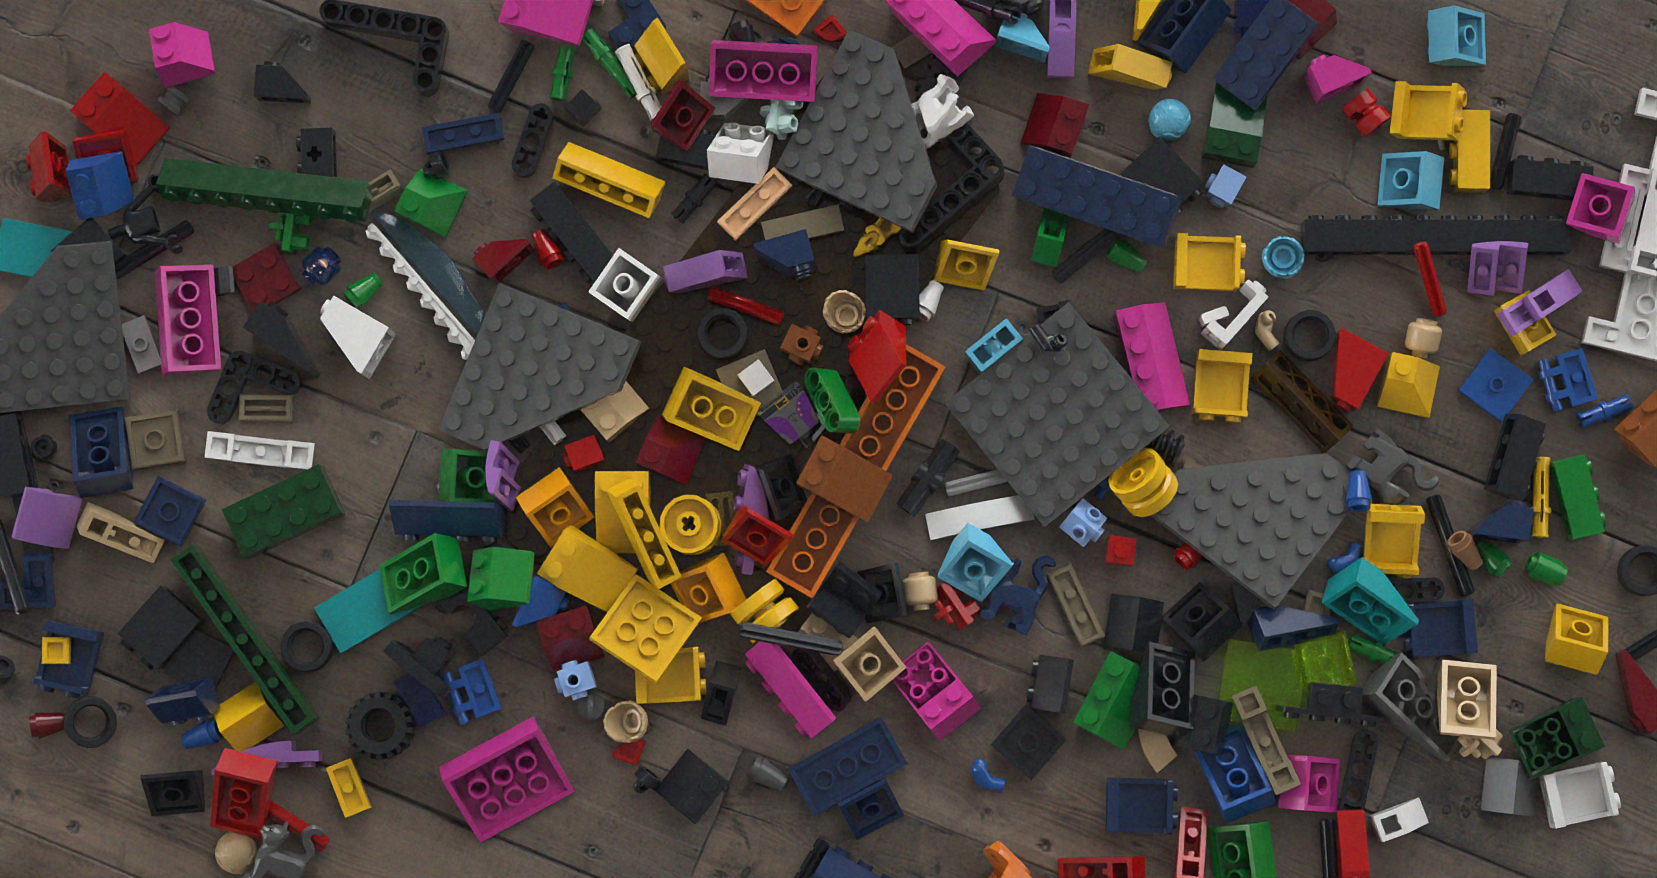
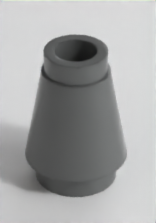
(765, 773)

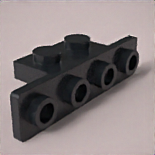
(1332, 701)

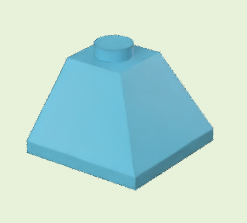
(1023, 39)
(974, 563)

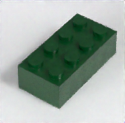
(283, 511)

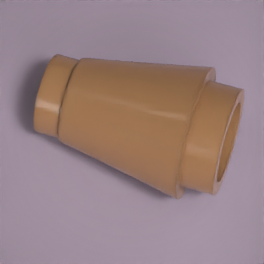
(1465, 549)

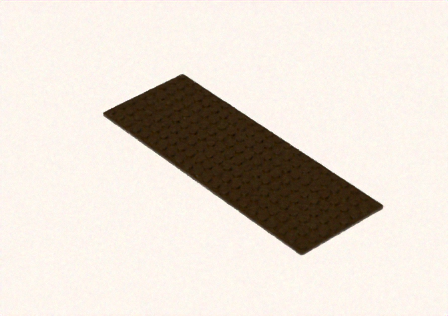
(671, 342)

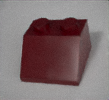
(1055, 123)
(567, 638)

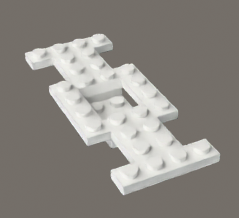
(1636, 313)

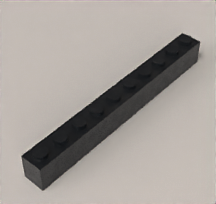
(1443, 236)

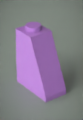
(705, 271)

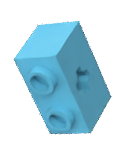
(992, 346)

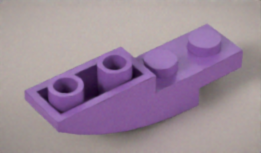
(1061, 38)
(1539, 302)
(753, 497)
(284, 753)

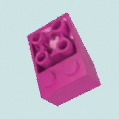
(935, 691)

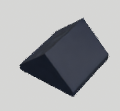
(870, 808)

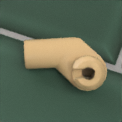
(1264, 327)

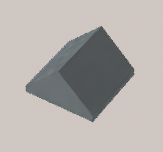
(1508, 788)

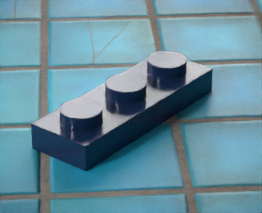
(463, 133)

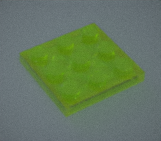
(1272, 671)

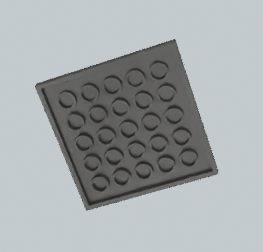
(1057, 417)

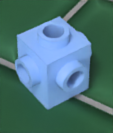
(1084, 523)
(585, 676)

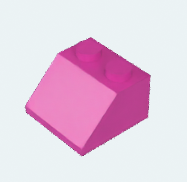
(181, 53)
(1333, 76)
(1601, 207)
(1318, 784)

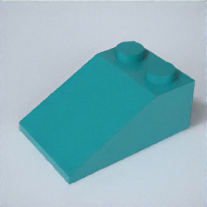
(1369, 602)

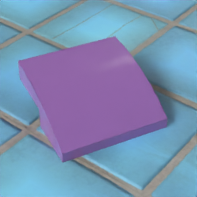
(1497, 267)
(500, 475)
(46, 518)

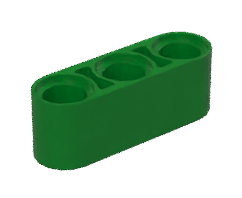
(832, 400)

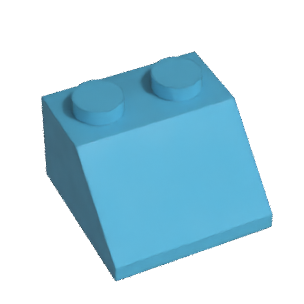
(1456, 37)
(1411, 181)

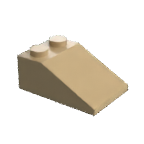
(1467, 699)

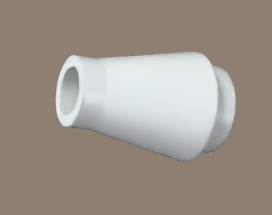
(929, 300)

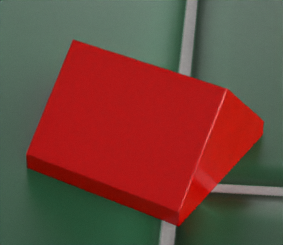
(756, 536)

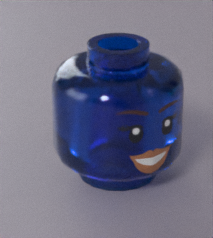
(321, 265)

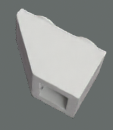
(1398, 820)

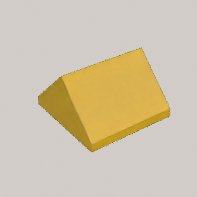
(965, 264)
(1532, 335)
(247, 718)

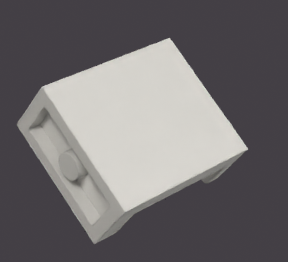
(1217, 334)
(1579, 794)

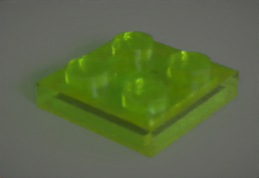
(1326, 660)

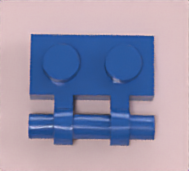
(1575, 378)
(479, 690)

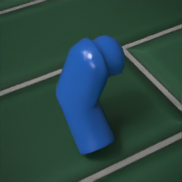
(1352, 555)
(984, 778)

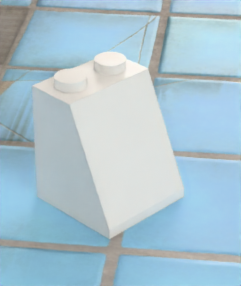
(625, 285)
(357, 334)

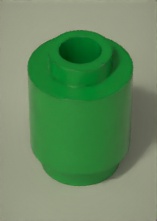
(1546, 569)

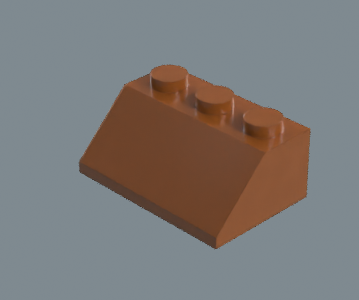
(1639, 431)

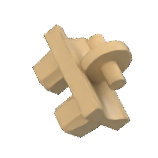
(1480, 747)

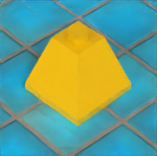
(1408, 385)

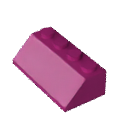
(944, 30)
(763, 70)
(187, 319)
(1152, 354)
(791, 687)

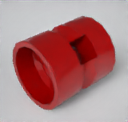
(1366, 112)

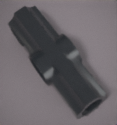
(928, 477)

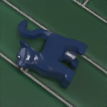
(1018, 598)

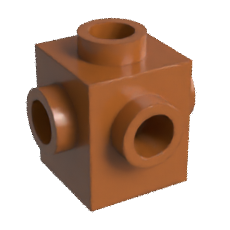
(798, 335)

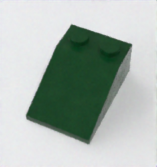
(1233, 129)

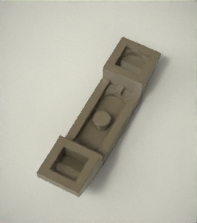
(1265, 740)

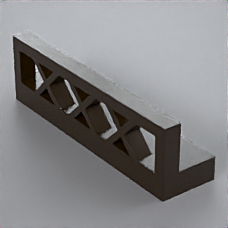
(1299, 404)

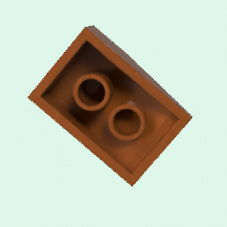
(844, 479)

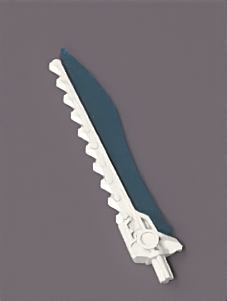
(446, 279)

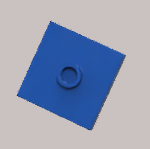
(1495, 385)

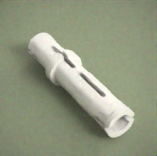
(637, 77)

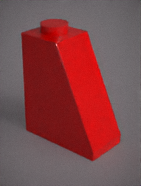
(1354, 369)

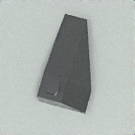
(1405, 702)

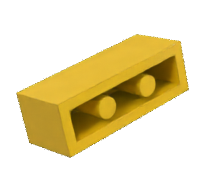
(1471, 154)

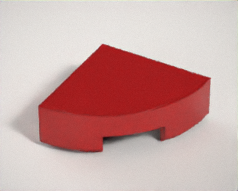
(830, 30)
(629, 751)

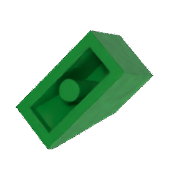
(1049, 237)

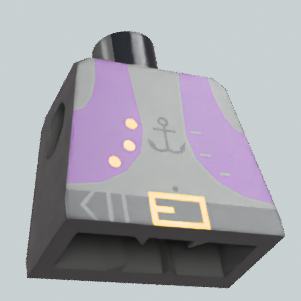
(791, 415)

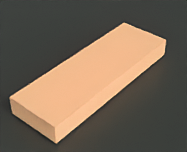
(754, 204)

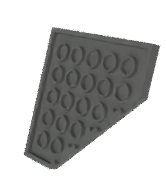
(864, 136)
(64, 334)
(533, 369)
(1260, 517)

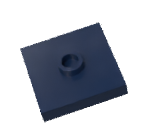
(170, 511)

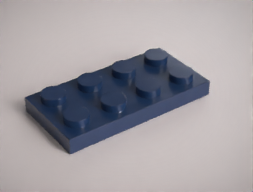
(1265, 51)
(847, 766)

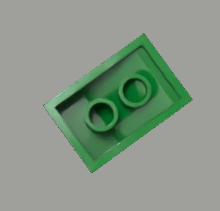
(423, 573)

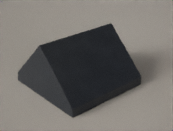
(780, 487)
(892, 601)
(1132, 622)
(174, 792)

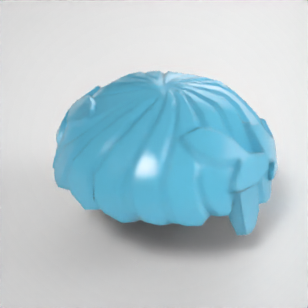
(1169, 119)
(1283, 257)

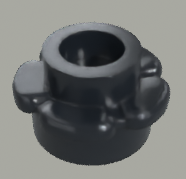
(37, 445)

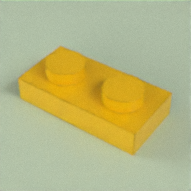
(348, 787)

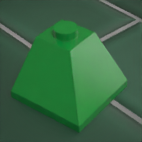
(431, 202)

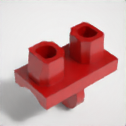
(952, 608)

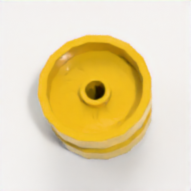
(1144, 483)
(675, 523)
(763, 609)

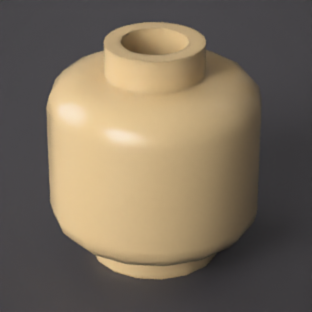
(1423, 337)
(919, 590)

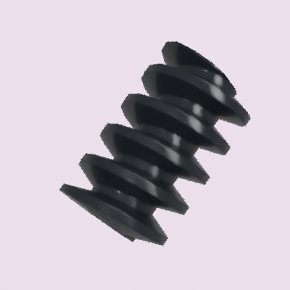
(1168, 446)

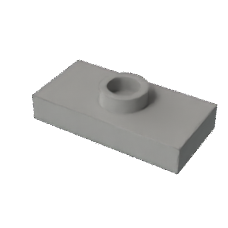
(141, 344)

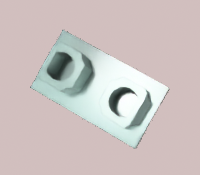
(780, 117)

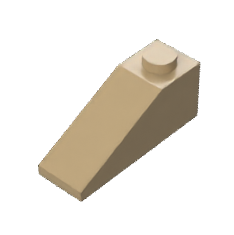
(119, 533)

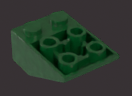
(1556, 737)

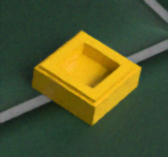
(56, 650)

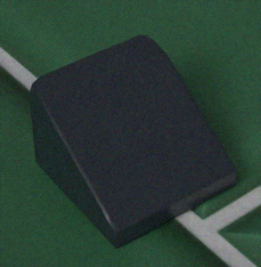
(224, 280)

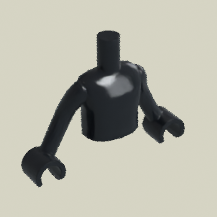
(142, 223)

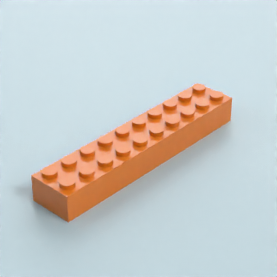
(825, 528)

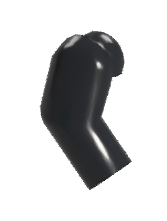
(1047, 342)

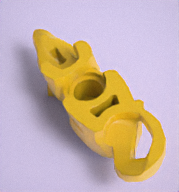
(875, 235)

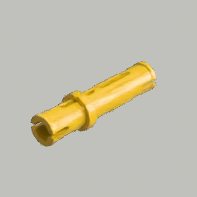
(1541, 498)

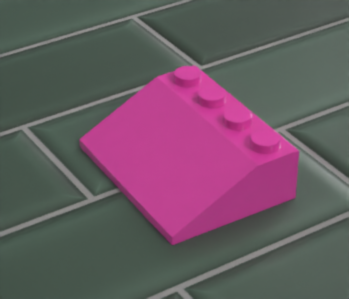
(547, 19)
(506, 779)

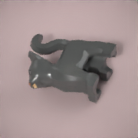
(1386, 466)
(280, 862)

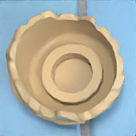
(844, 311)
(626, 722)
(236, 853)

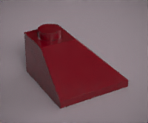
(502, 257)
(671, 451)

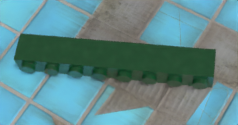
(264, 190)
(245, 639)

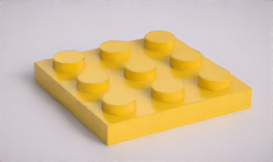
(645, 628)

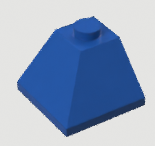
(544, 602)

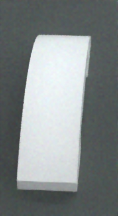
(259, 450)
(980, 514)

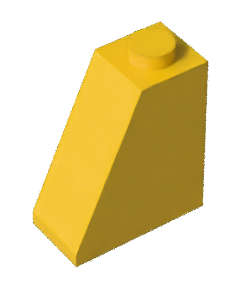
(1130, 67)

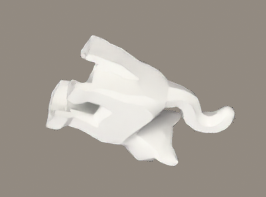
(939, 110)

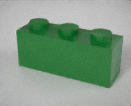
(1577, 497)

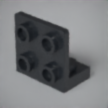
(844, 600)

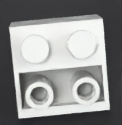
(740, 153)

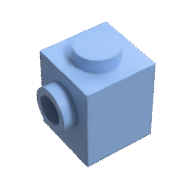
(1224, 186)

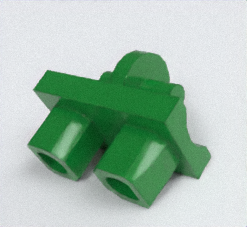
(290, 227)

